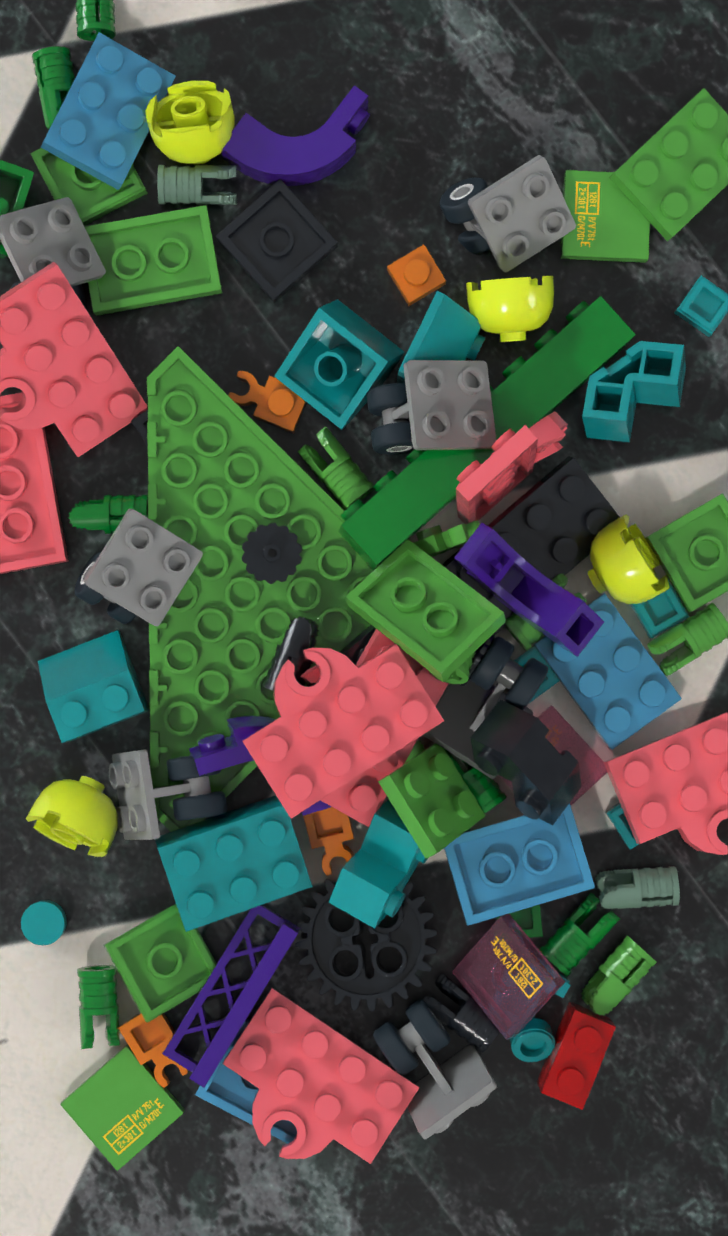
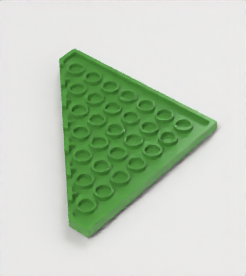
(211, 486)

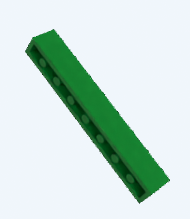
(525, 397)

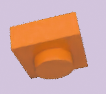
(416, 275)

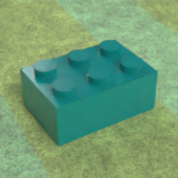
(233, 862)

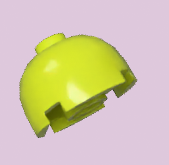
(191, 121)
(511, 305)
(625, 564)
(76, 815)

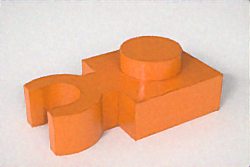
(274, 402)
(330, 830)
(149, 1043)

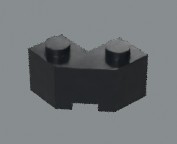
(516, 749)

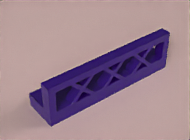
(245, 1002)

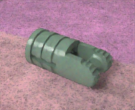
(186, 184)
(638, 887)

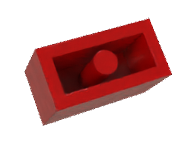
(576, 1055)

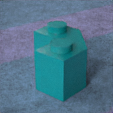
(645, 375)
(377, 874)

